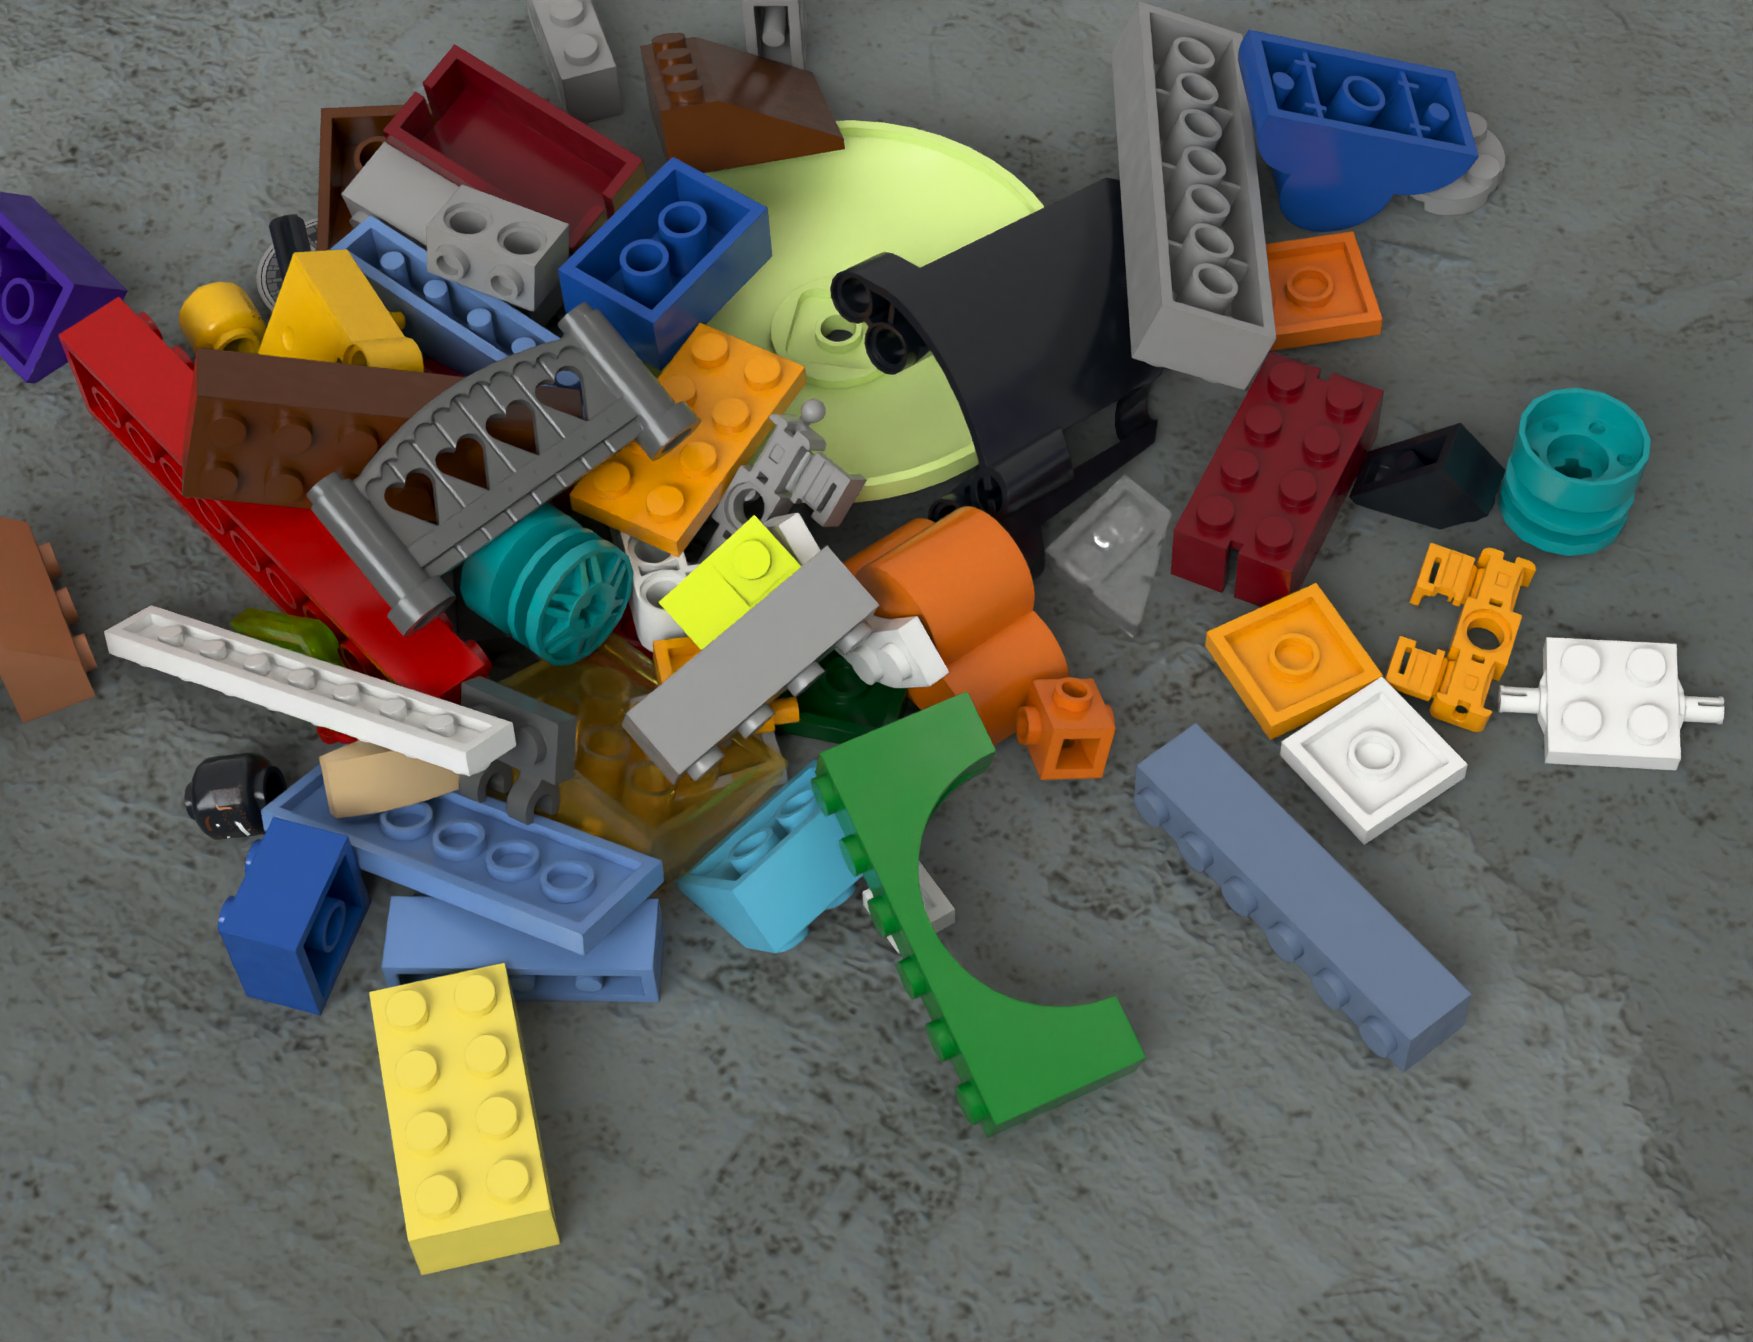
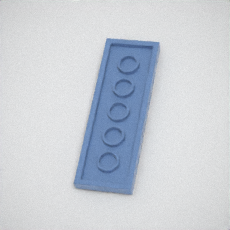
(476, 857)

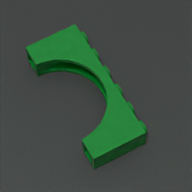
(1006, 1052)

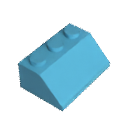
(774, 870)

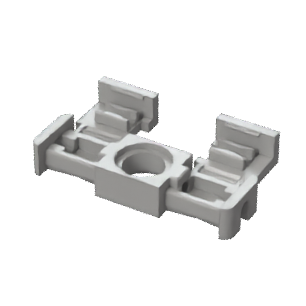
(784, 477)

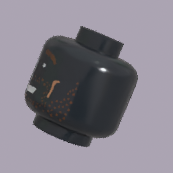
(231, 792)

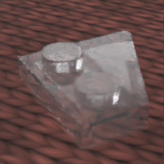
(1113, 552)

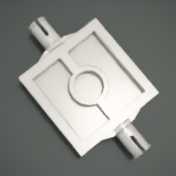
(1611, 703)

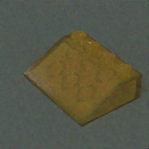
(615, 785)

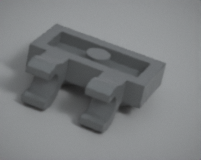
(542, 750)

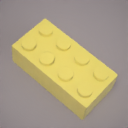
(463, 1119)

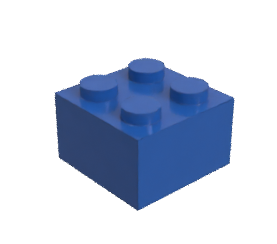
(294, 915)

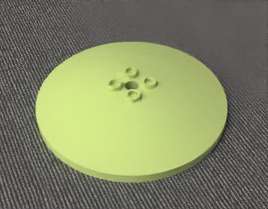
(830, 211)

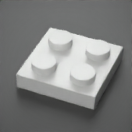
(1373, 760)

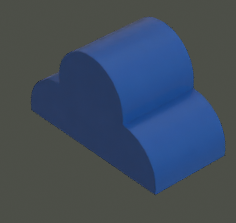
(1350, 128)

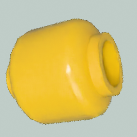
(221, 319)

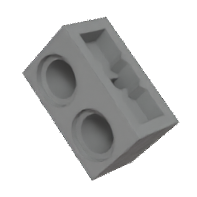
(497, 247)

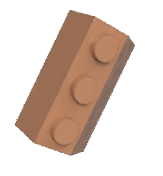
(38, 654)

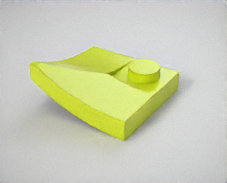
(729, 582)

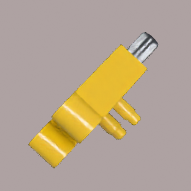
(331, 308)

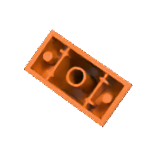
(975, 605)

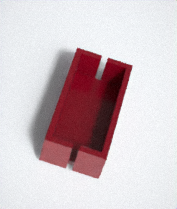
(515, 146)
(1276, 481)

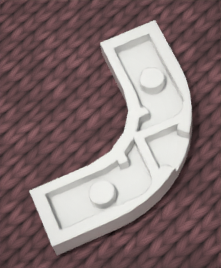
(897, 649)

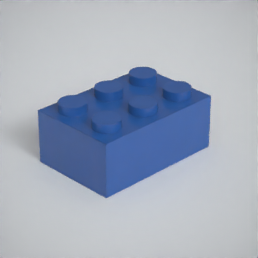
(669, 259)

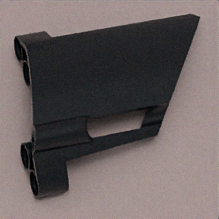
(1030, 346)

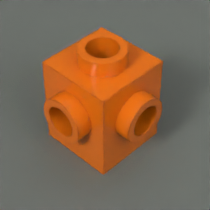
(1066, 728)

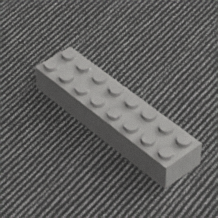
(1190, 200)

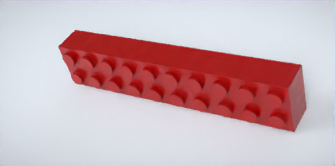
(142, 399)

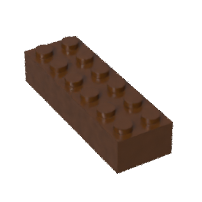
(282, 424)

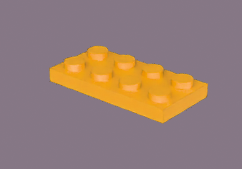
(733, 394)

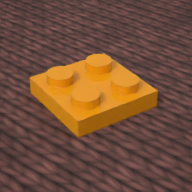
(1291, 660)

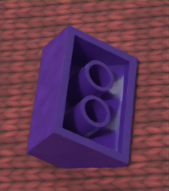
(44, 287)

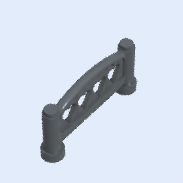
(409, 555)

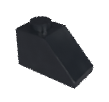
(1430, 479)

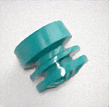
(1573, 471)
(550, 585)

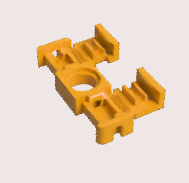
(1467, 670)

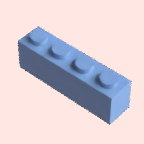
(440, 939)

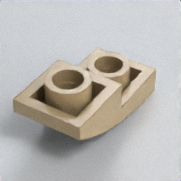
(375, 779)

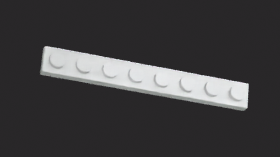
(313, 690)

